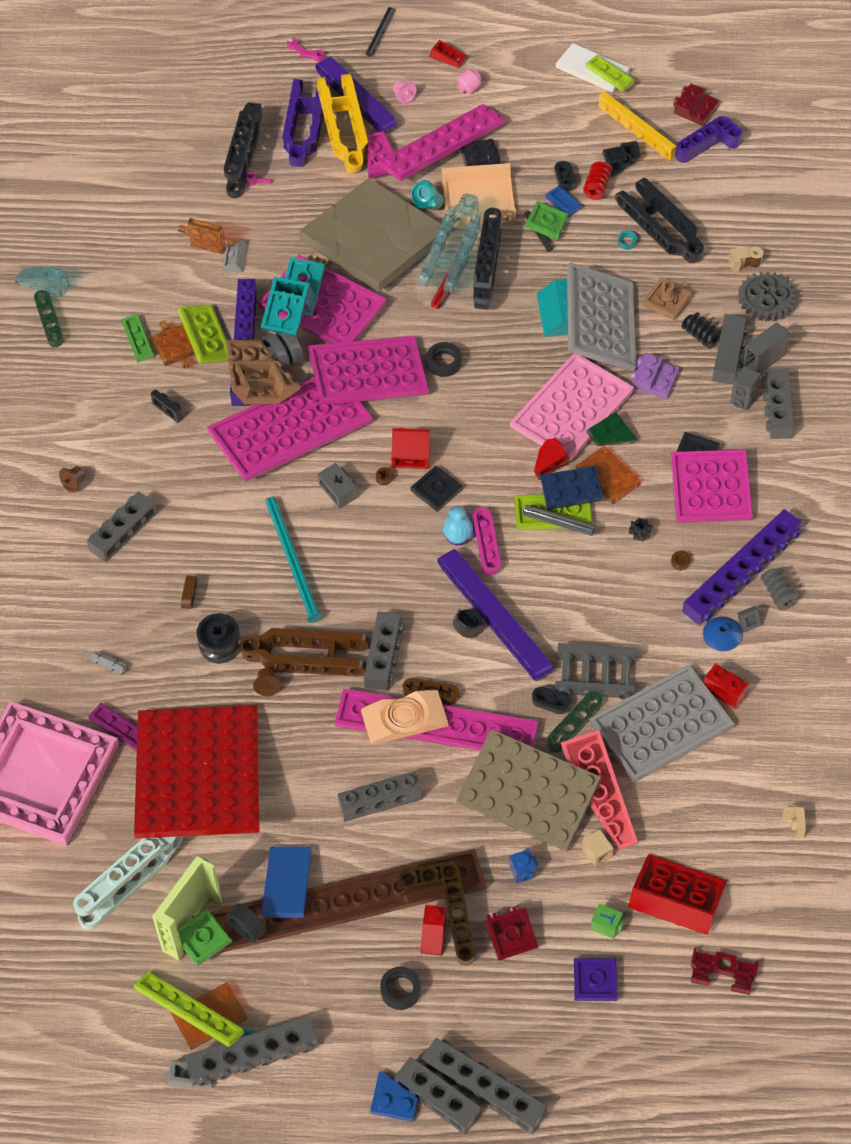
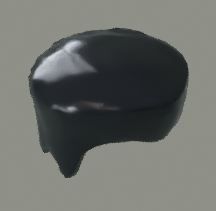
(468, 623)

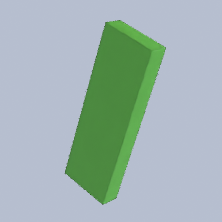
(137, 338)

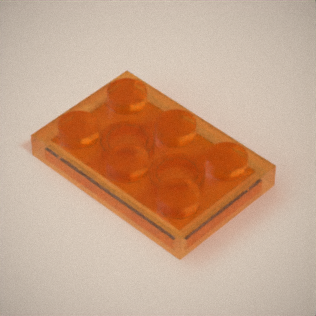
(614, 477)
(220, 1000)

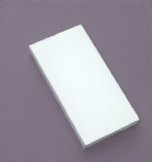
(575, 61)

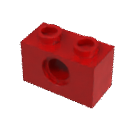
(726, 685)

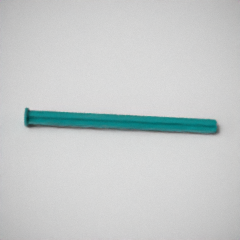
(298, 574)

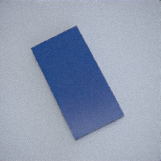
(286, 882)

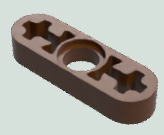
(425, 684)

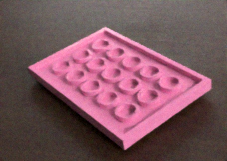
(571, 404)

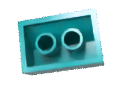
(554, 308)

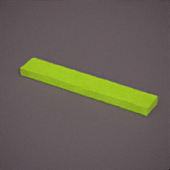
(189, 1009)

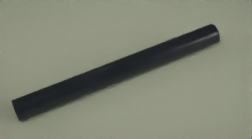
(377, 36)

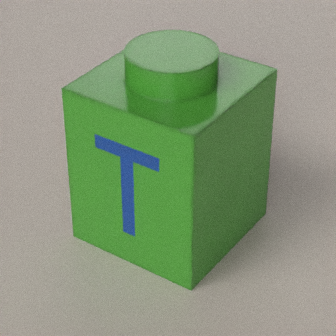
(607, 921)

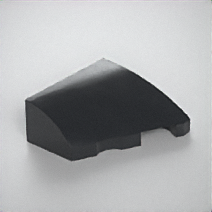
(622, 156)

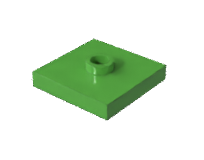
(546, 220)
(203, 937)

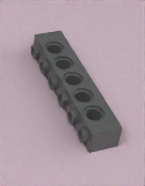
(258, 1041)
(525, 1119)

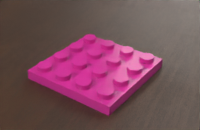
(711, 486)

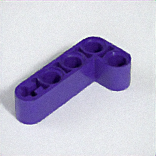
(717, 130)

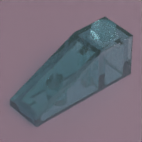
(44, 278)

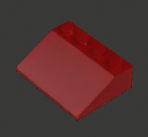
(677, 894)

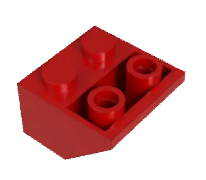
(410, 448)

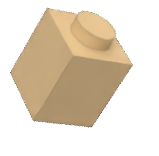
(597, 847)

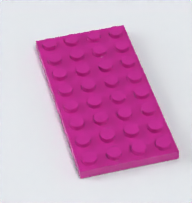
(278, 433)

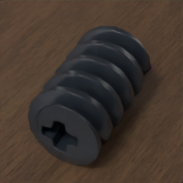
(700, 330)

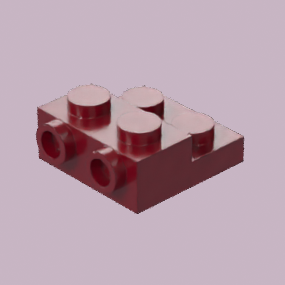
(695, 104)
(510, 932)

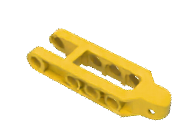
(352, 160)

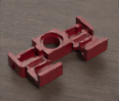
(742, 970)

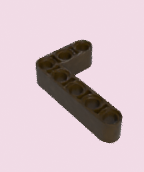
(452, 903)

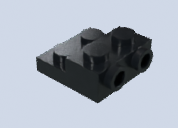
(480, 153)

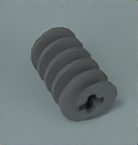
(779, 588)

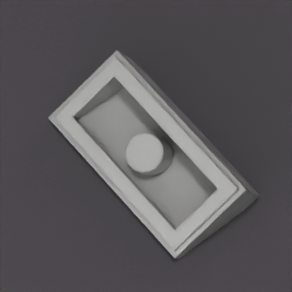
(235, 257)

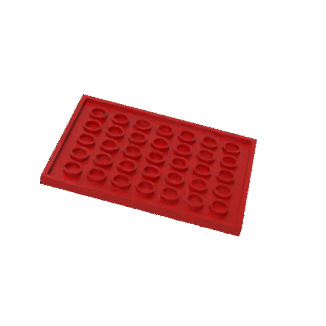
(197, 772)

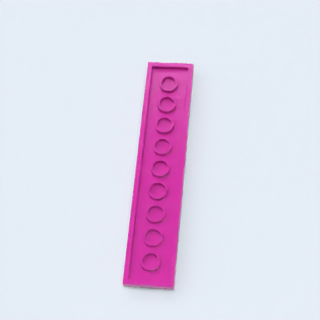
(465, 727)

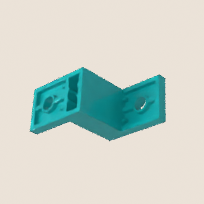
(293, 296)

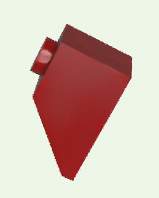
(550, 457)
(433, 930)

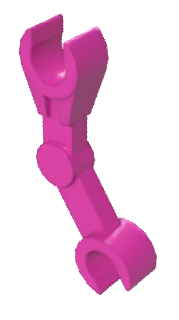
(316, 55)

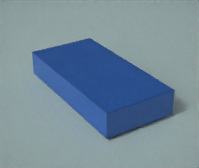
(563, 201)

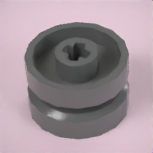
(284, 349)

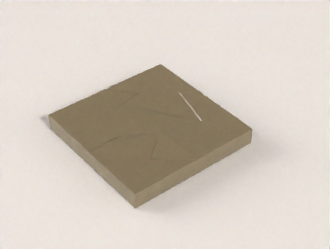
(372, 234)

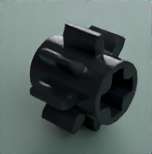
(640, 529)

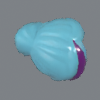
(458, 526)

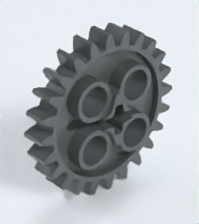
(767, 296)

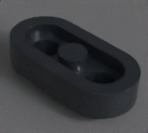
(564, 175)
(551, 700)

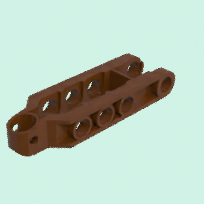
(261, 651)

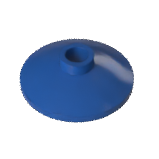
(722, 640)

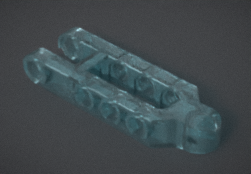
(456, 263)

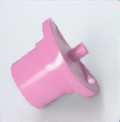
(405, 91)

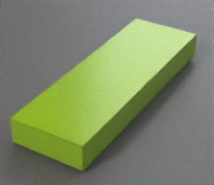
(610, 73)

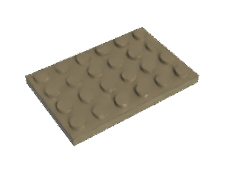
(528, 790)

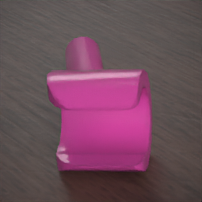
(252, 179)

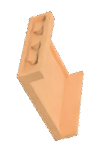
(487, 182)

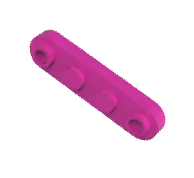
(486, 541)

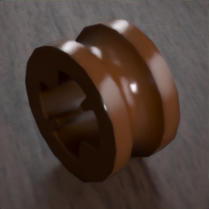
(383, 470)

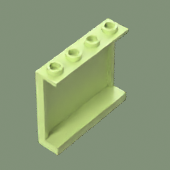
(184, 901)

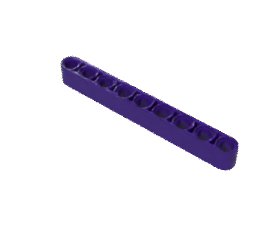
(495, 615)

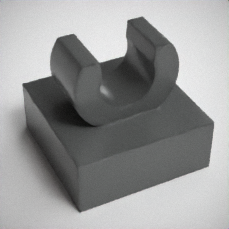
(749, 618)

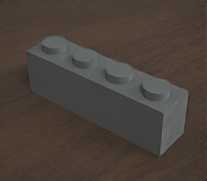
(729, 349)

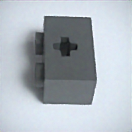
(745, 388)
(338, 485)

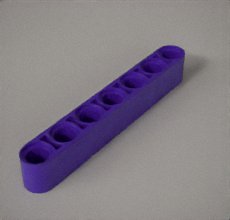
(369, 107)

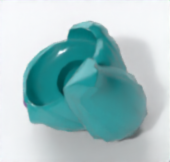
(426, 196)

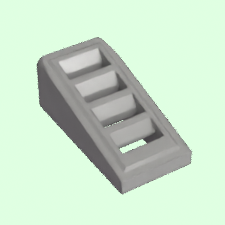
(181, 1081)

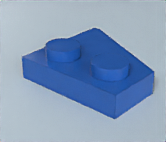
(392, 1100)

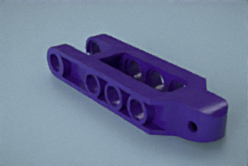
(308, 105)

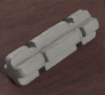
(108, 662)

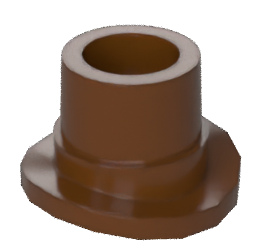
(71, 478)
(266, 682)

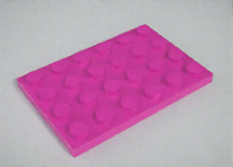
(341, 308)
(367, 370)

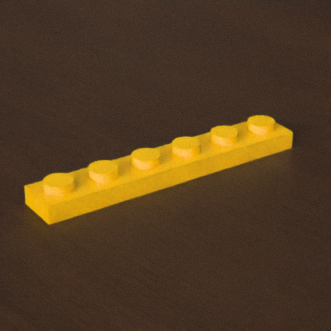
(637, 126)

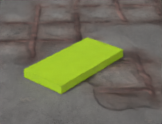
(204, 333)
(578, 512)

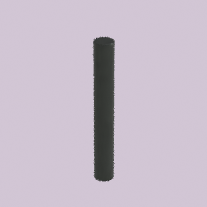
(543, 238)

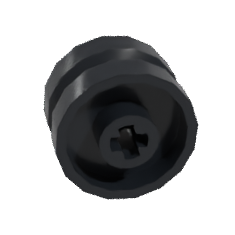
(219, 638)

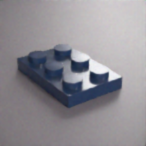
(571, 487)

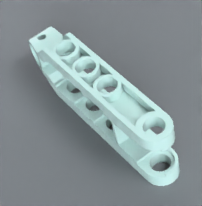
(102, 891)

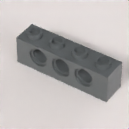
(779, 404)
(119, 535)
(381, 678)
(379, 796)
(459, 1119)

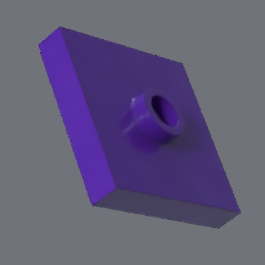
(595, 979)

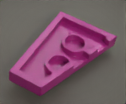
(378, 149)

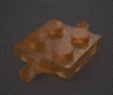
(206, 236)
(173, 344)

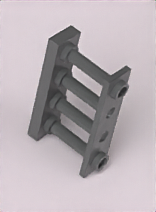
(595, 653)

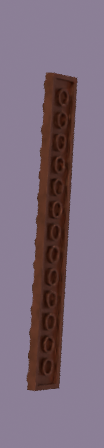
(358, 899)

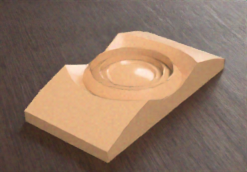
(404, 716)

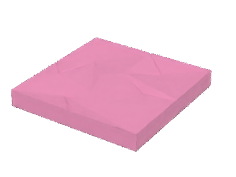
(49, 771)

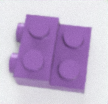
(654, 376)

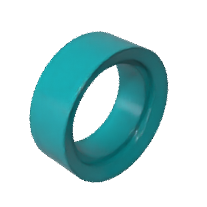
(630, 234)

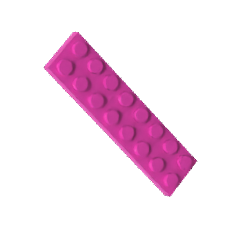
(441, 142)

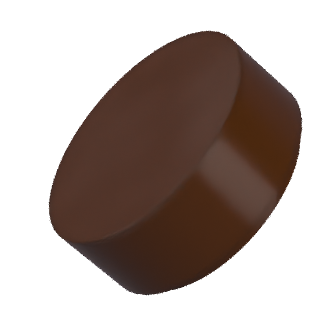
(680, 560)

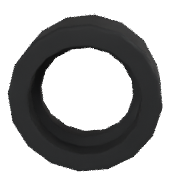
(443, 348)
(246, 923)
(400, 972)

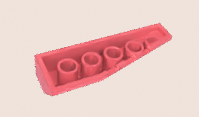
(607, 803)

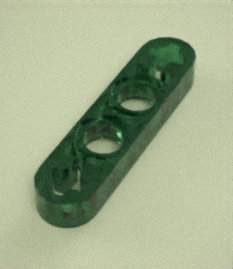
(48, 318)
(577, 723)

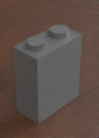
(766, 348)

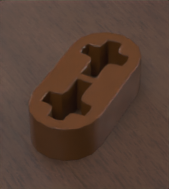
(189, 592)

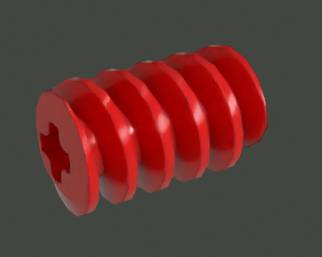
(597, 180)

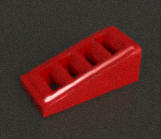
(439, 50)

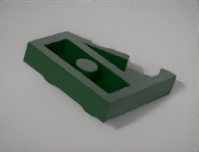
(611, 431)

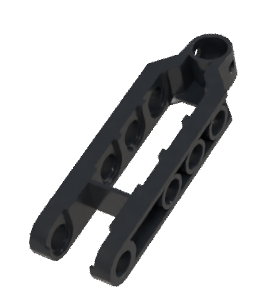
(238, 157)
(660, 203)
(487, 259)

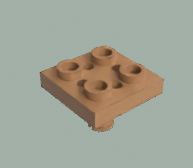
(666, 294)

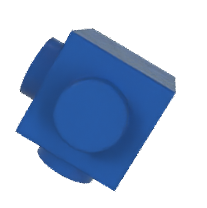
(523, 866)

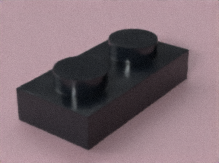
(163, 403)

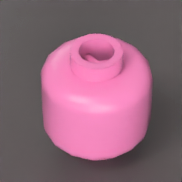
(468, 81)

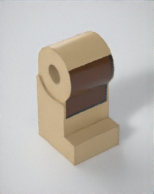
(745, 258)

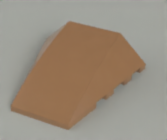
(256, 375)

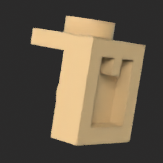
(797, 817)

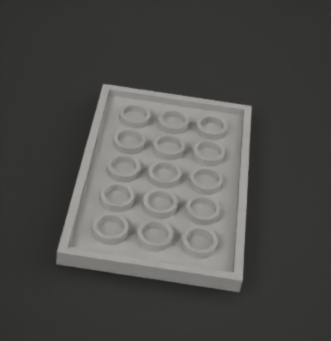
(601, 317)
(661, 723)

